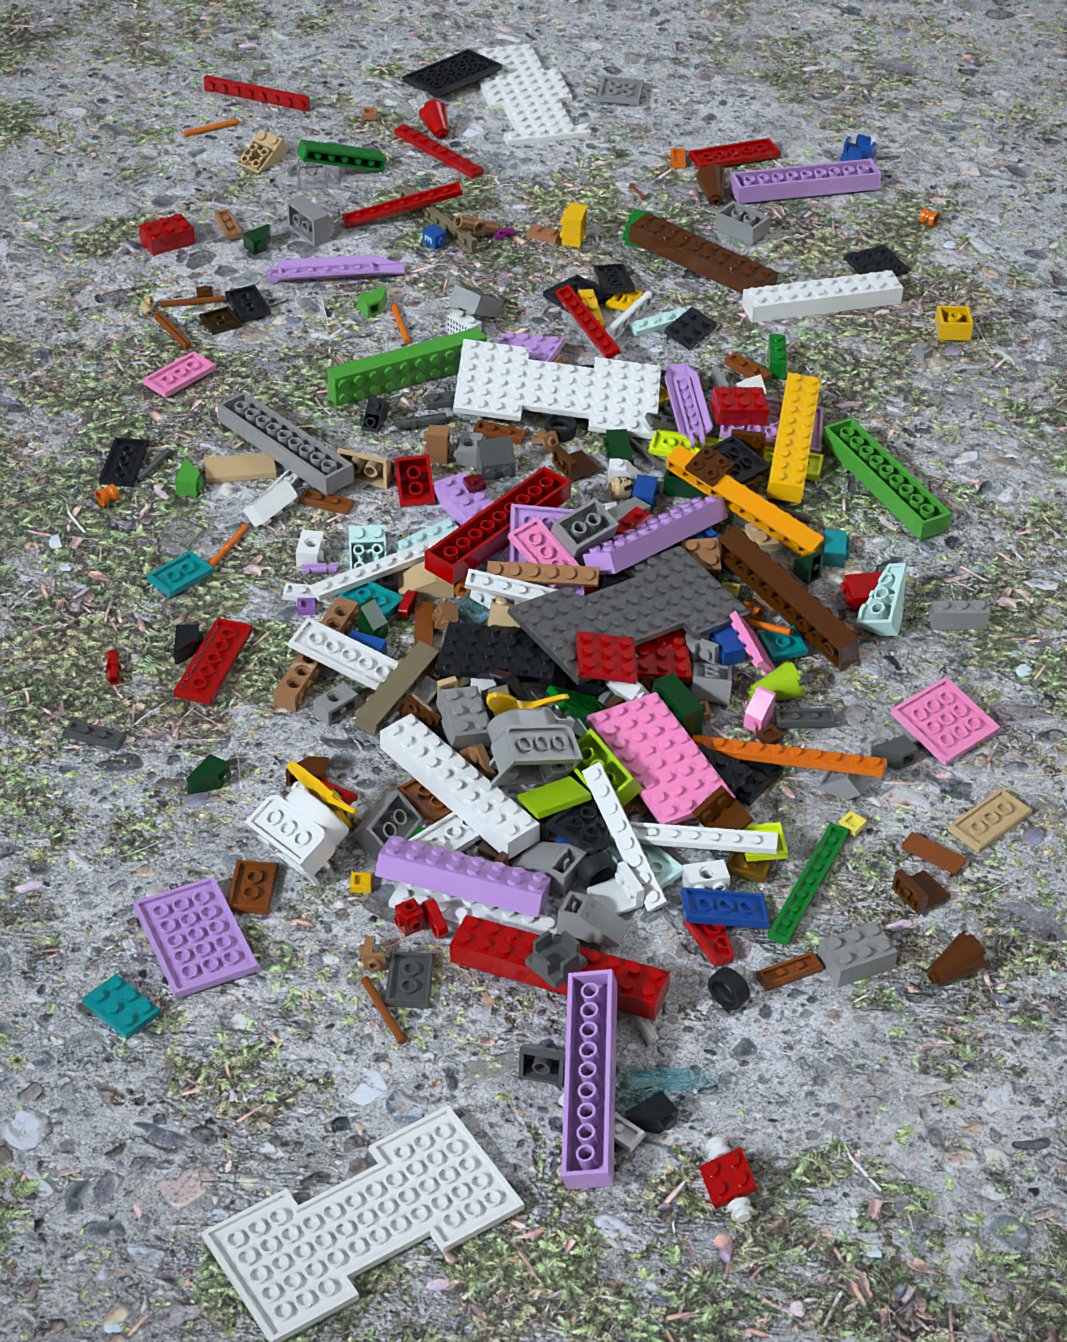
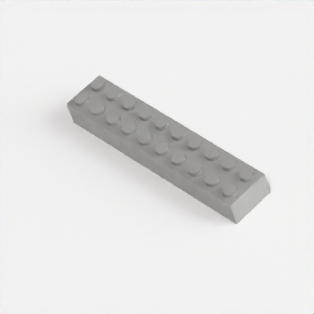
(286, 443)

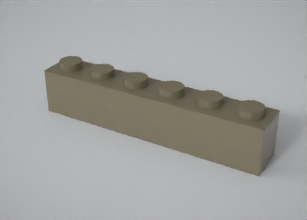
(396, 688)

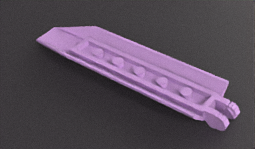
(333, 268)
(688, 402)

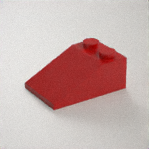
(414, 481)

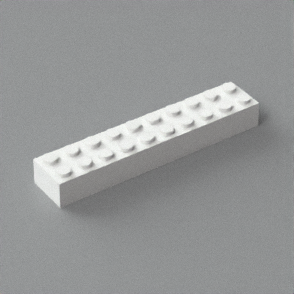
(822, 296)
(460, 786)

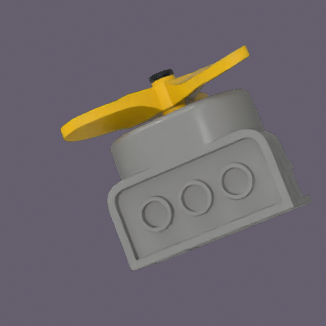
(529, 741)

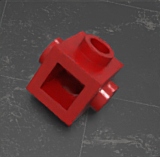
(409, 917)

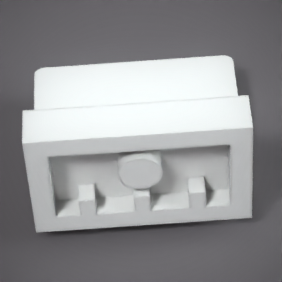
(620, 893)

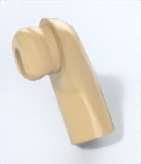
(146, 306)

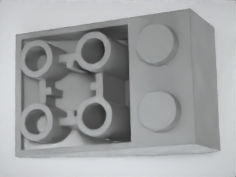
(554, 860)
(590, 920)

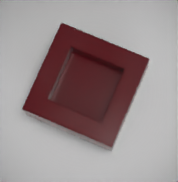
(474, 483)

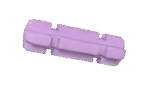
(319, 568)

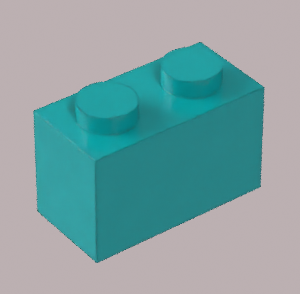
(835, 548)

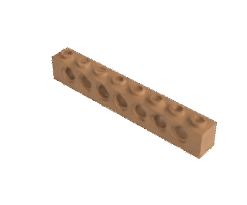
(305, 670)

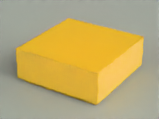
(361, 882)

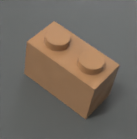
(437, 443)

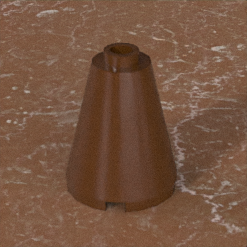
(712, 183)
(958, 960)

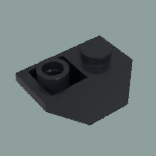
(375, 414)

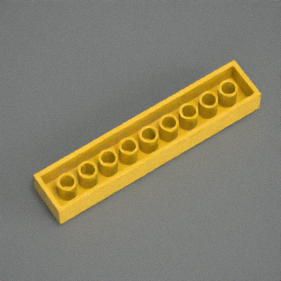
(793, 438)

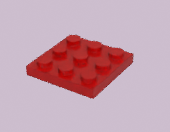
(606, 657)

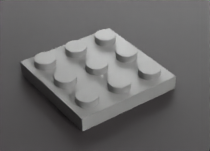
(620, 90)

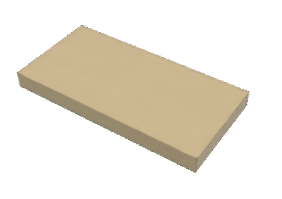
(239, 467)
(989, 820)

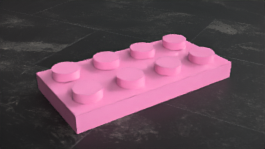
(179, 374)
(540, 545)
(753, 644)

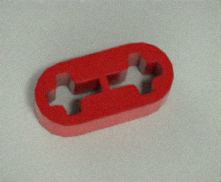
(407, 604)
(435, 918)

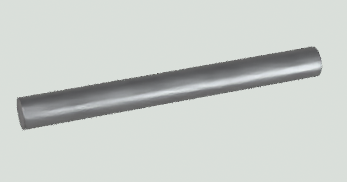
(647, 455)

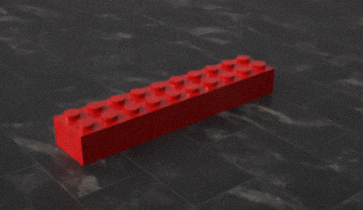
(489, 529)
(503, 952)

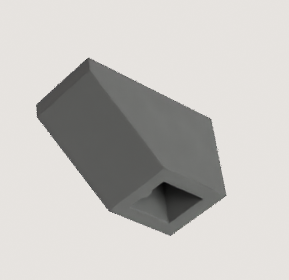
(898, 751)

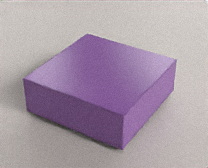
(306, 606)

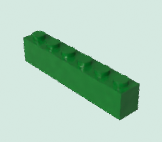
(341, 155)

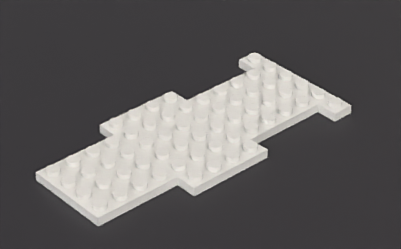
(529, 97)

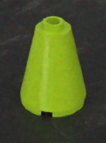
(782, 681)

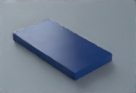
(724, 908)

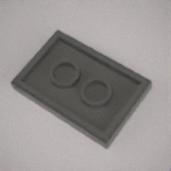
(409, 980)

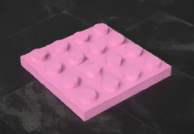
(945, 720)

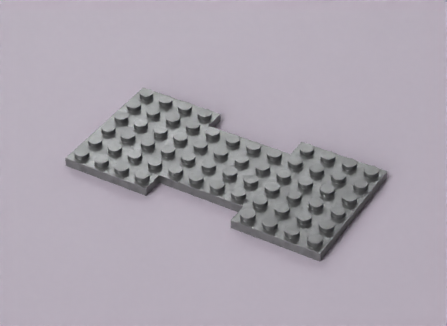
(661, 597)

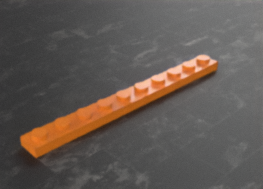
(794, 756)

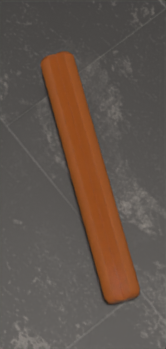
(172, 330)

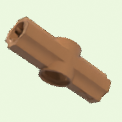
(475, 225)

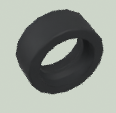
(560, 420)
(596, 869)
(735, 982)

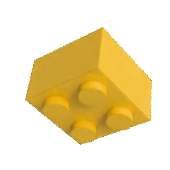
(574, 225)
(953, 323)

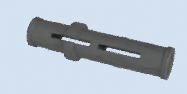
(413, 422)

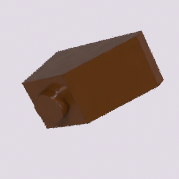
(314, 765)

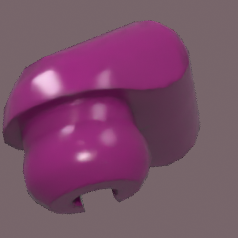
(502, 233)

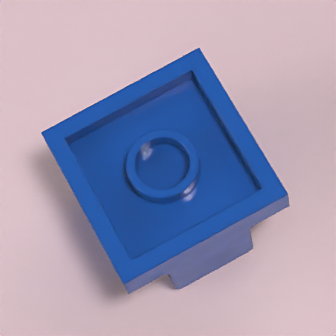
(860, 150)

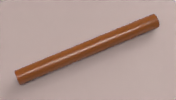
(191, 301)
(385, 1013)

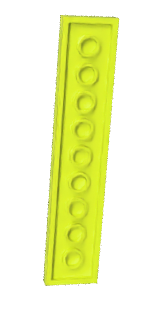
(666, 441)

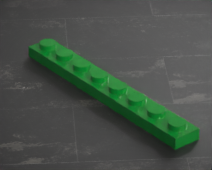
(808, 884)

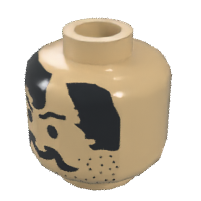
(620, 487)

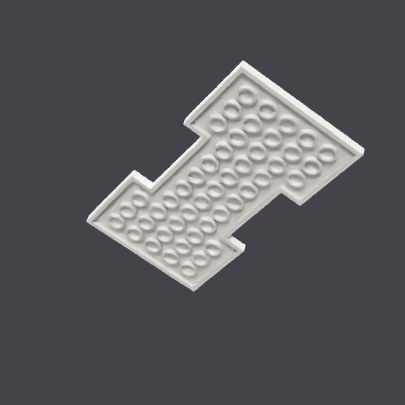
(502, 382)
(299, 1259)

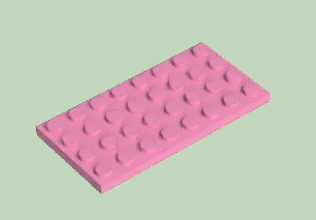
(658, 756)

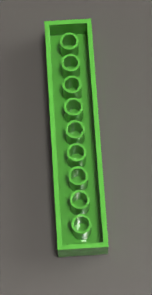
(398, 368)
(886, 478)

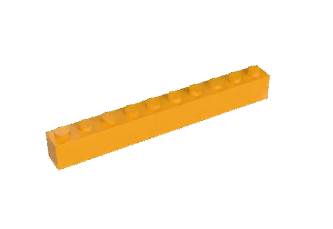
(750, 506)

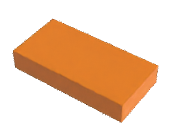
(678, 158)

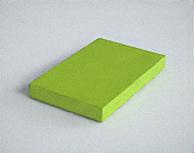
(554, 797)

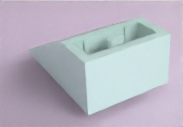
(366, 544)

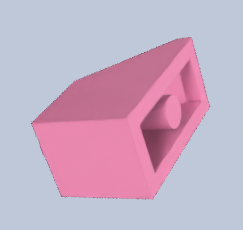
(760, 709)

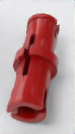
(113, 667)

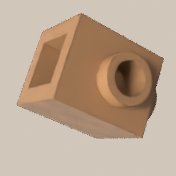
(443, 614)

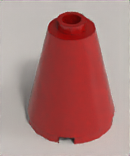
(435, 118)

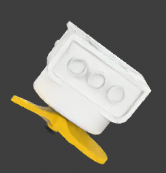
(301, 826)

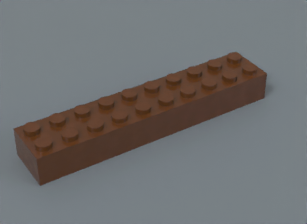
(699, 254)
(789, 598)

